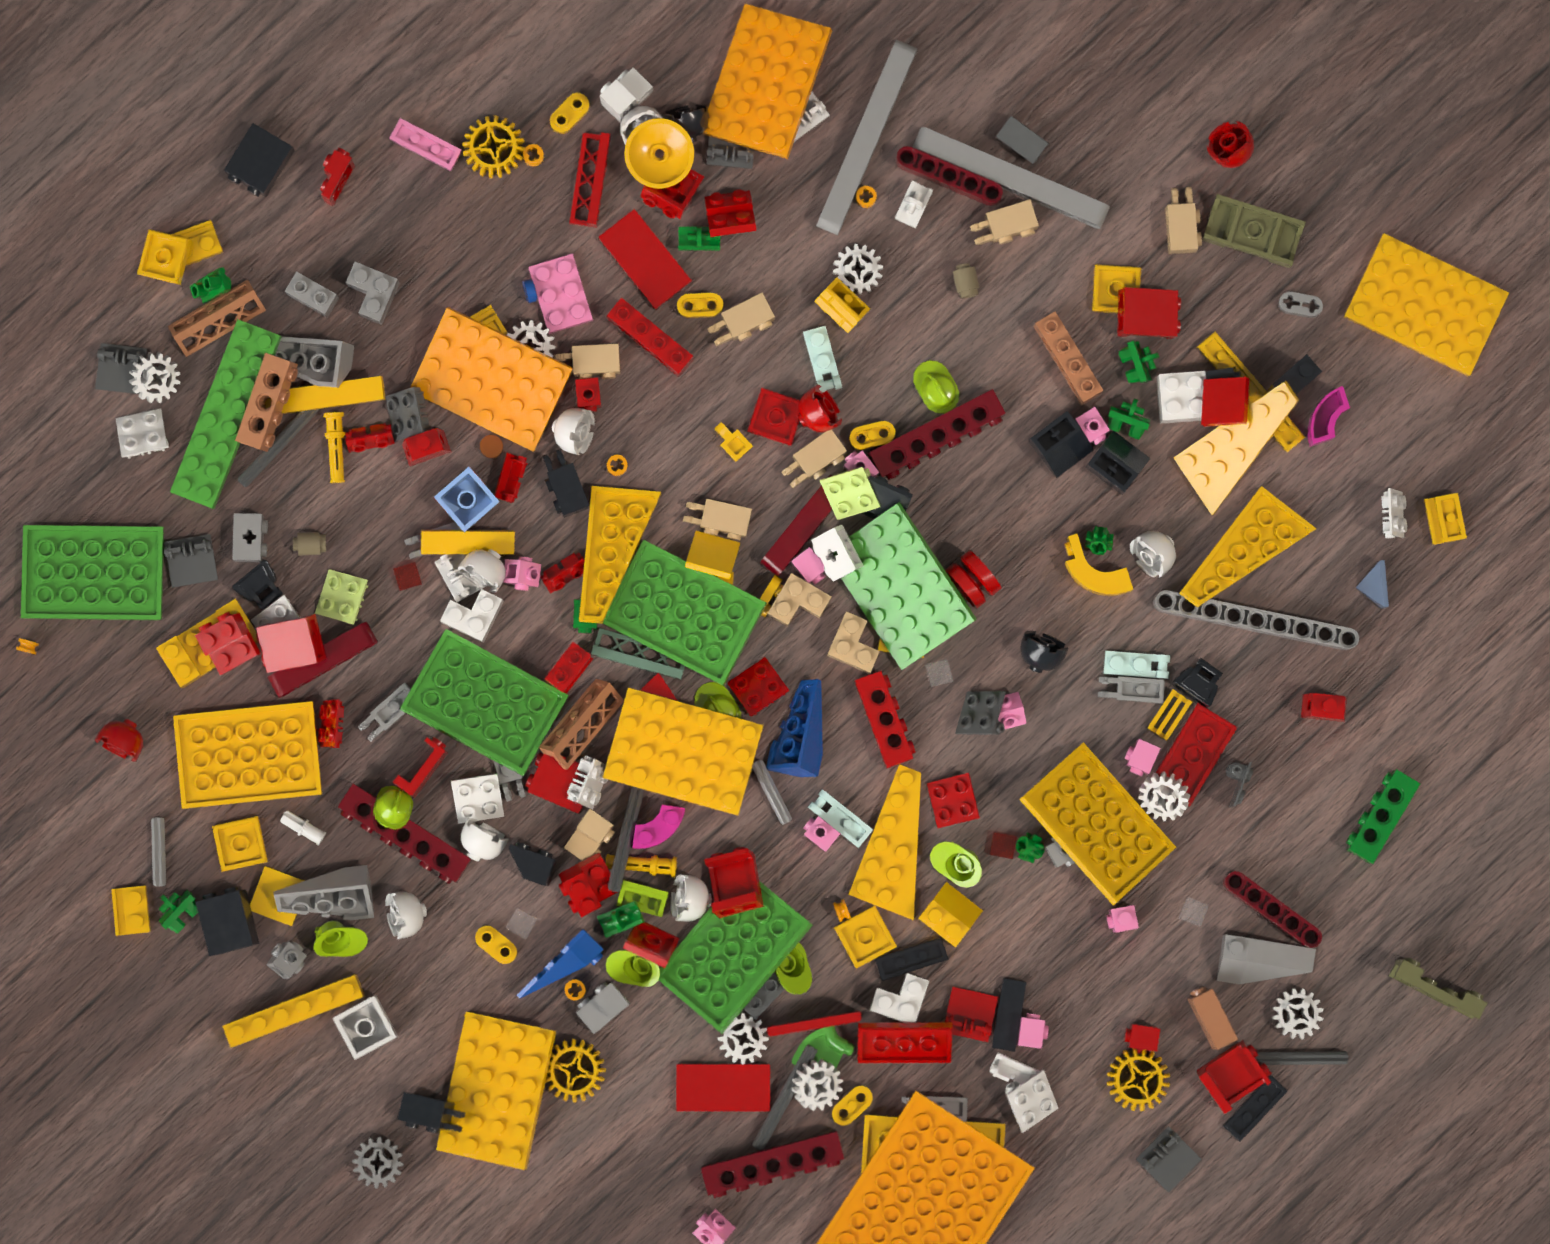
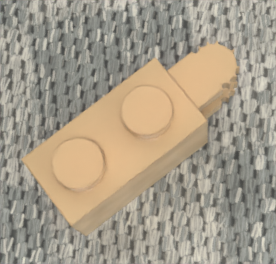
(1007, 223)
(1182, 224)
(744, 319)
(593, 360)
(816, 457)
(721, 518)

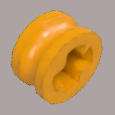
(539, 152)
(871, 200)
(619, 472)
(27, 646)
(841, 910)
(580, 994)

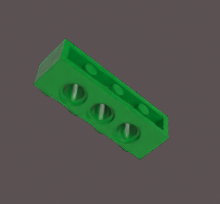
(1406, 789)

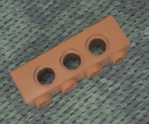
(1068, 358)
(262, 390)

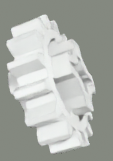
(868, 268)
(531, 334)
(147, 382)
(1164, 796)
(1291, 1022)
(739, 1048)
(815, 1074)

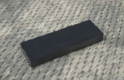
(911, 959)
(1009, 1015)
(1254, 1108)

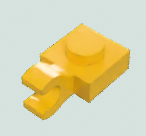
(735, 444)

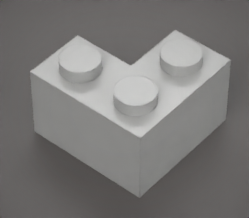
(378, 289)
(602, 1007)

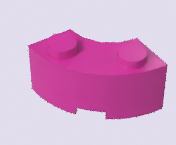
(1324, 417)
(659, 829)

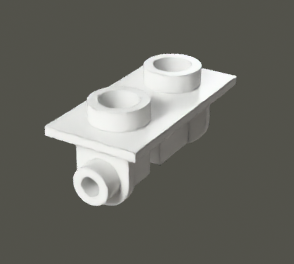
(1007, 1068)

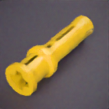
(336, 475)
(653, 865)

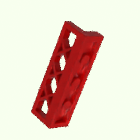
(599, 176)

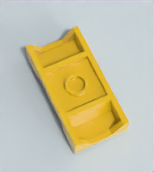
(184, 654)

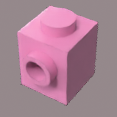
(1093, 426)
(857, 460)
(809, 566)
(1141, 757)
(820, 833)
(1122, 919)
(1032, 1031)

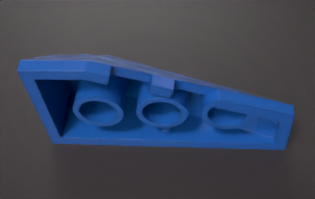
(800, 742)
(574, 956)

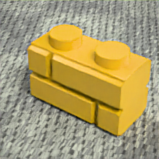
(842, 305)

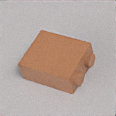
(1211, 1018)

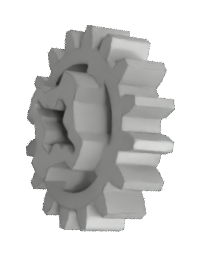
(388, 1163)

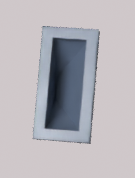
(1375, 585)

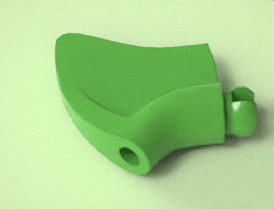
(828, 1045)

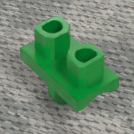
(697, 239)
(211, 285)
(1135, 353)
(1138, 423)
(170, 918)
(621, 919)

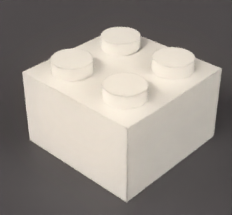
(1180, 396)
(365, 1027)

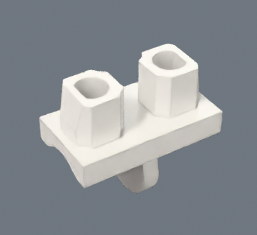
(913, 204)

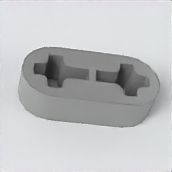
(1301, 299)

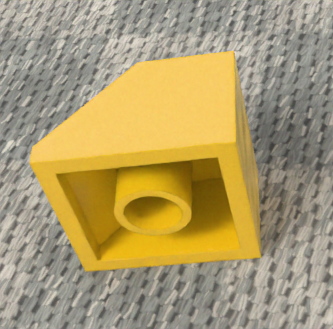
(950, 914)

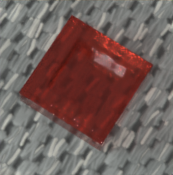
(407, 576)
(1003, 845)

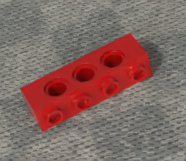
(650, 337)
(890, 755)

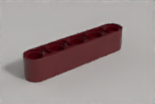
(941, 167)
(797, 533)
(336, 651)
(1280, 918)

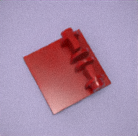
(758, 686)
(330, 714)
(953, 800)
(971, 1013)

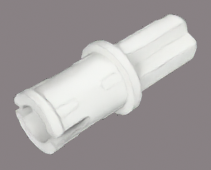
(303, 827)

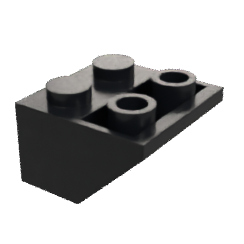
(1061, 444)
(1117, 462)
(887, 496)
(532, 865)

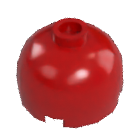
(1231, 144)
(818, 410)
(121, 739)

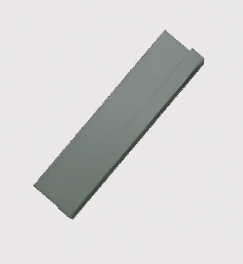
(634, 661)

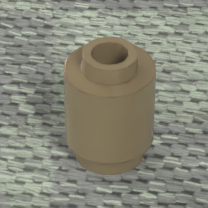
(966, 281)
(309, 543)

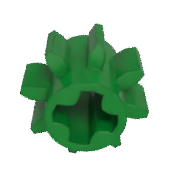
(1099, 540)
(1030, 847)

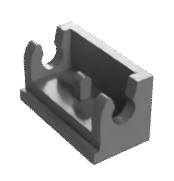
(1022, 139)

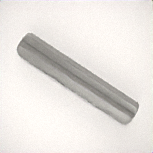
(771, 792)
(158, 851)

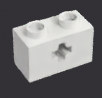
(847, 557)

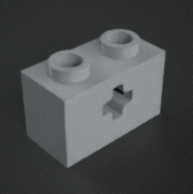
(311, 294)
(242, 526)

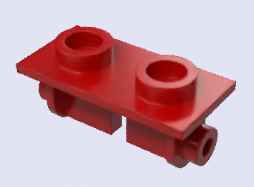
(380, 437)
(508, 484)
(556, 579)

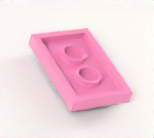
(560, 293)

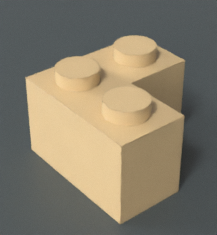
(798, 594)
(847, 647)
(589, 836)

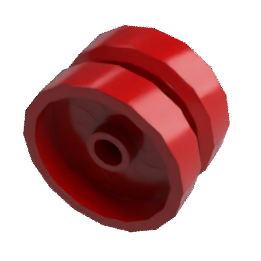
(974, 578)

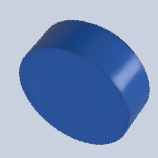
(530, 291)

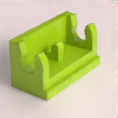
(648, 899)

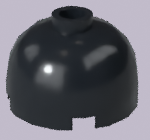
(691, 119)
(1042, 652)

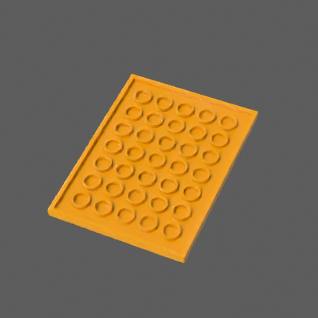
(930, 1184)

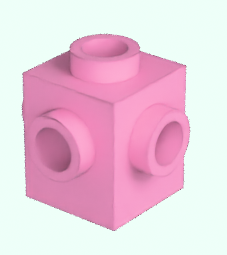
(526, 573)
(1012, 711)
(713, 1228)

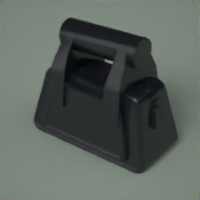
(256, 582)
(1197, 685)

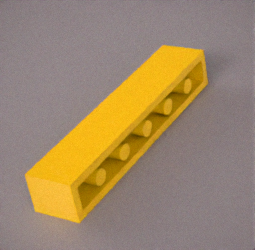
(293, 1011)

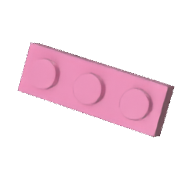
(425, 144)

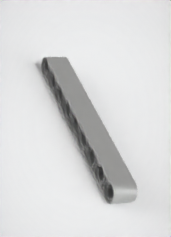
(866, 137)
(1014, 178)
(1266, 626)

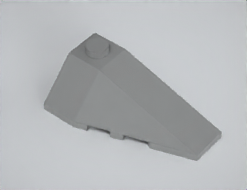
(318, 360)
(339, 893)
(1256, 960)

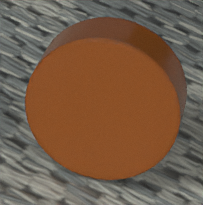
(491, 446)

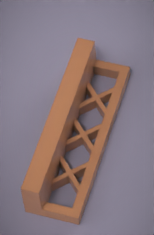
(213, 311)
(566, 731)

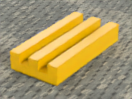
(1173, 693)

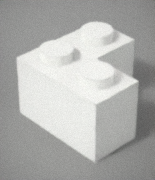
(625, 93)
(476, 621)
(902, 1006)

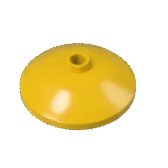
(641, 151)

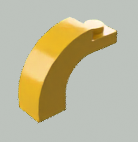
(1092, 580)

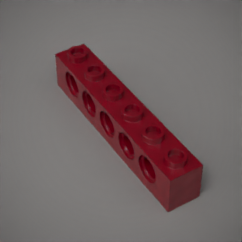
(987, 402)
(457, 861)
(828, 1141)

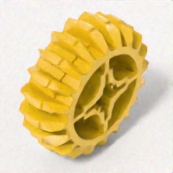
(483, 148)
(569, 1085)
(1119, 1088)

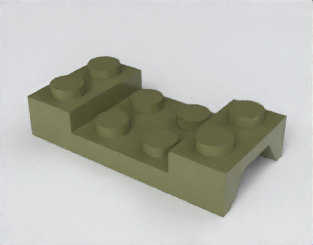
(1253, 230)
(1466, 1003)

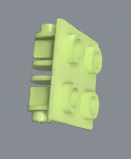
(850, 493)
(341, 596)

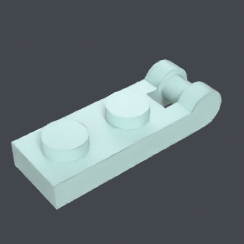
(822, 358)
(1135, 664)
(841, 819)

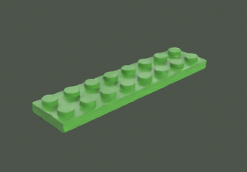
(213, 439)

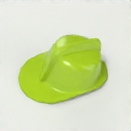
(936, 387)
(716, 698)
(393, 807)
(956, 863)
(338, 940)
(632, 969)
(795, 971)

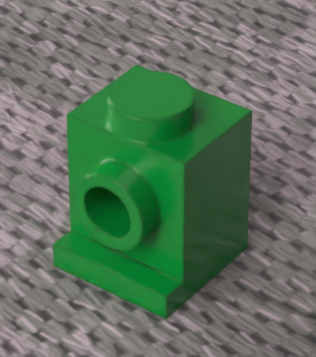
(583, 627)

